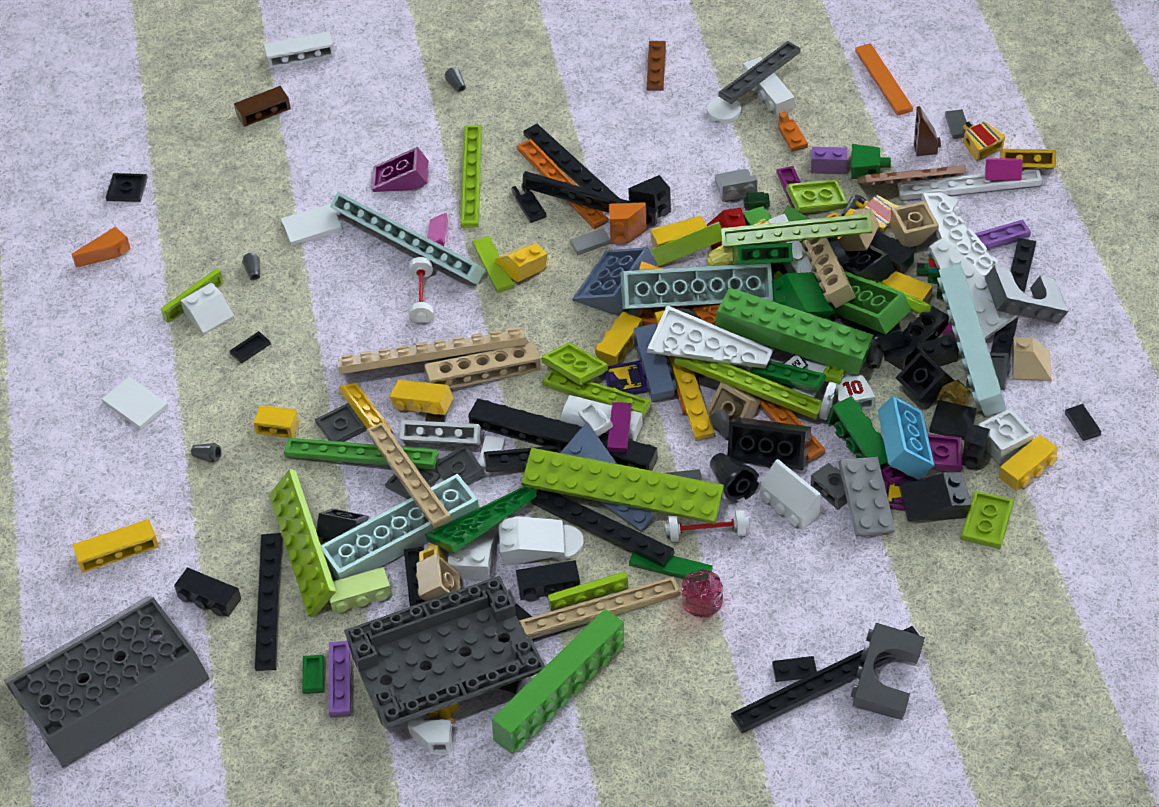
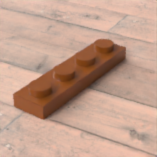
(656, 65)

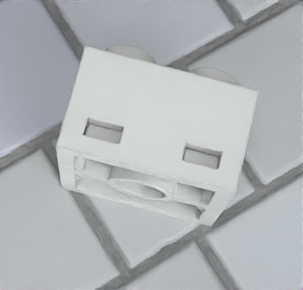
(1006, 435)

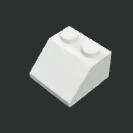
(207, 308)

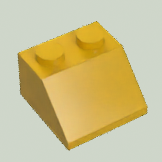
(523, 261)

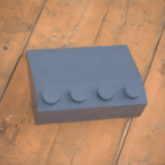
(603, 283)

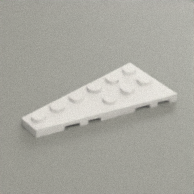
(957, 234)
(990, 319)
(693, 338)

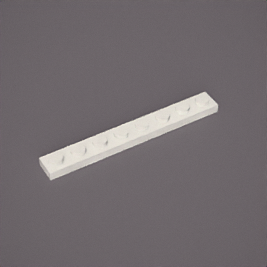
(965, 184)

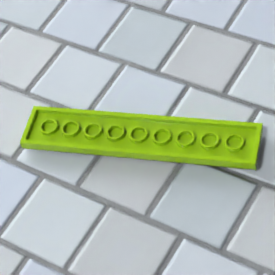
(623, 485)

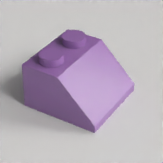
(829, 160)

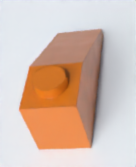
(103, 248)

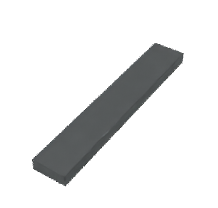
(759, 72)

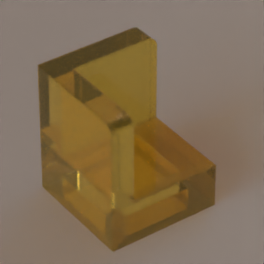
(955, 391)

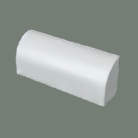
(575, 403)

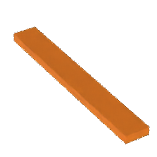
(549, 169)

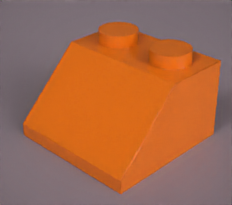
(626, 221)

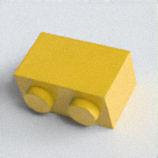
(276, 421)

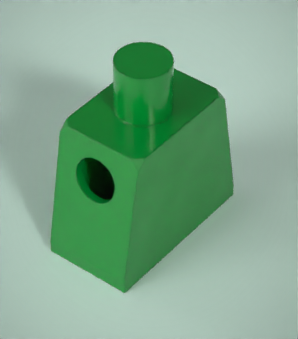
(867, 160)

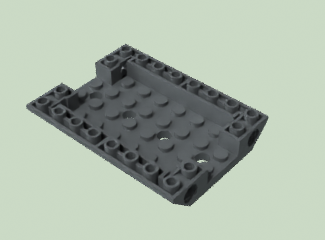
(435, 636)
(116, 691)

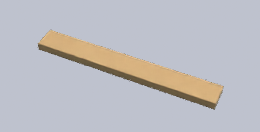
(408, 475)
(589, 610)

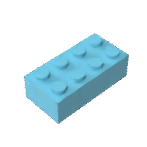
(905, 438)

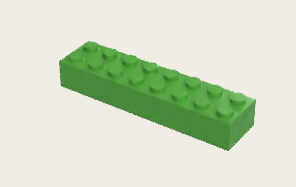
(793, 331)
(558, 681)

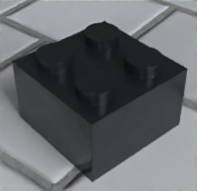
(924, 378)

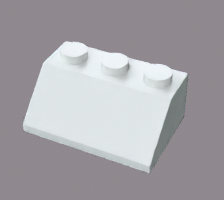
(790, 495)

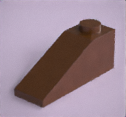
(925, 136)

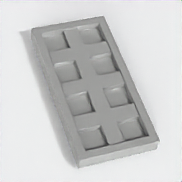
(866, 496)

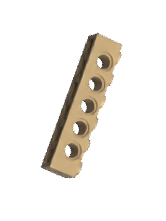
(828, 271)
(484, 366)

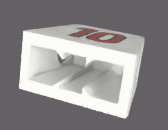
(857, 388)

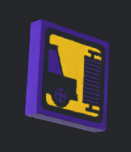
(626, 378)

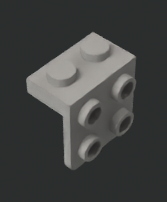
(735, 184)

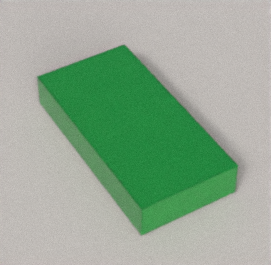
(313, 674)

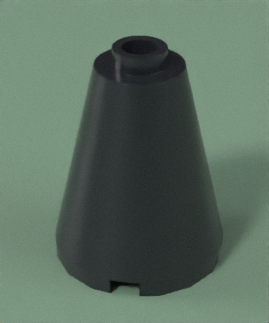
(737, 477)

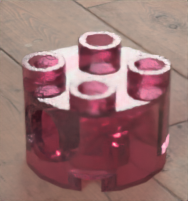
(702, 593)

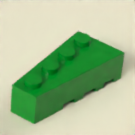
(857, 430)

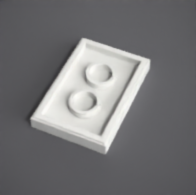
(311, 224)
(135, 403)

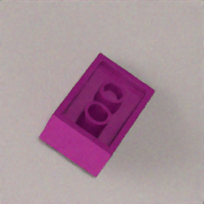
(401, 172)

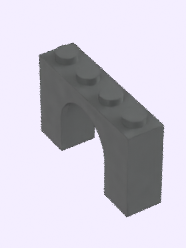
(1008, 298)
(870, 692)

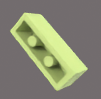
(360, 590)

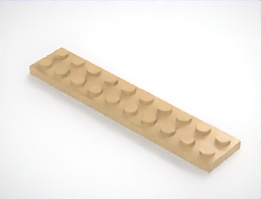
(436, 350)

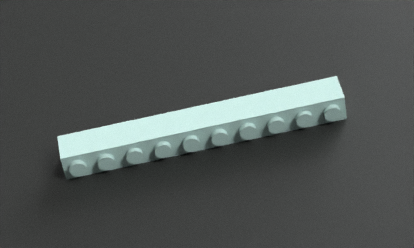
(408, 238)

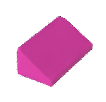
(1003, 169)
(438, 229)

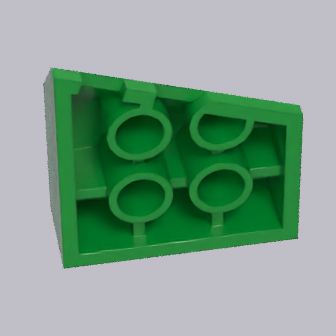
(801, 293)

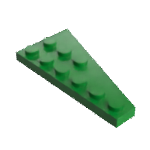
(473, 524)

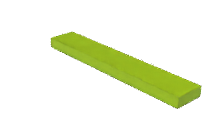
(594, 392)

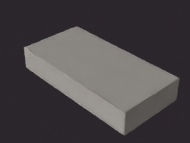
(590, 241)

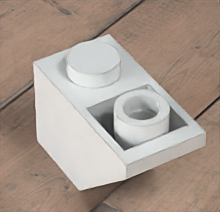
(432, 734)

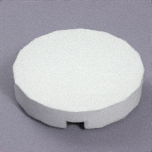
(723, 111)
(828, 399)
(573, 543)

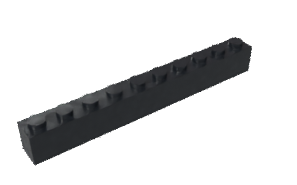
(550, 432)

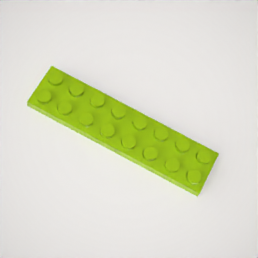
(302, 543)

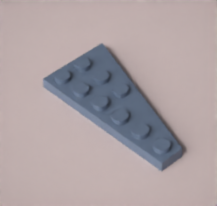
(588, 445)

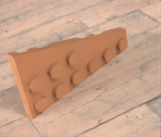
(906, 176)

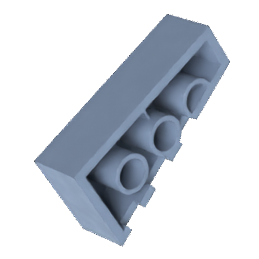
(654, 366)

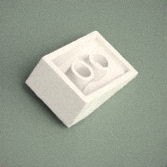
(530, 539)
(475, 558)

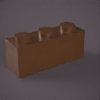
(262, 106)

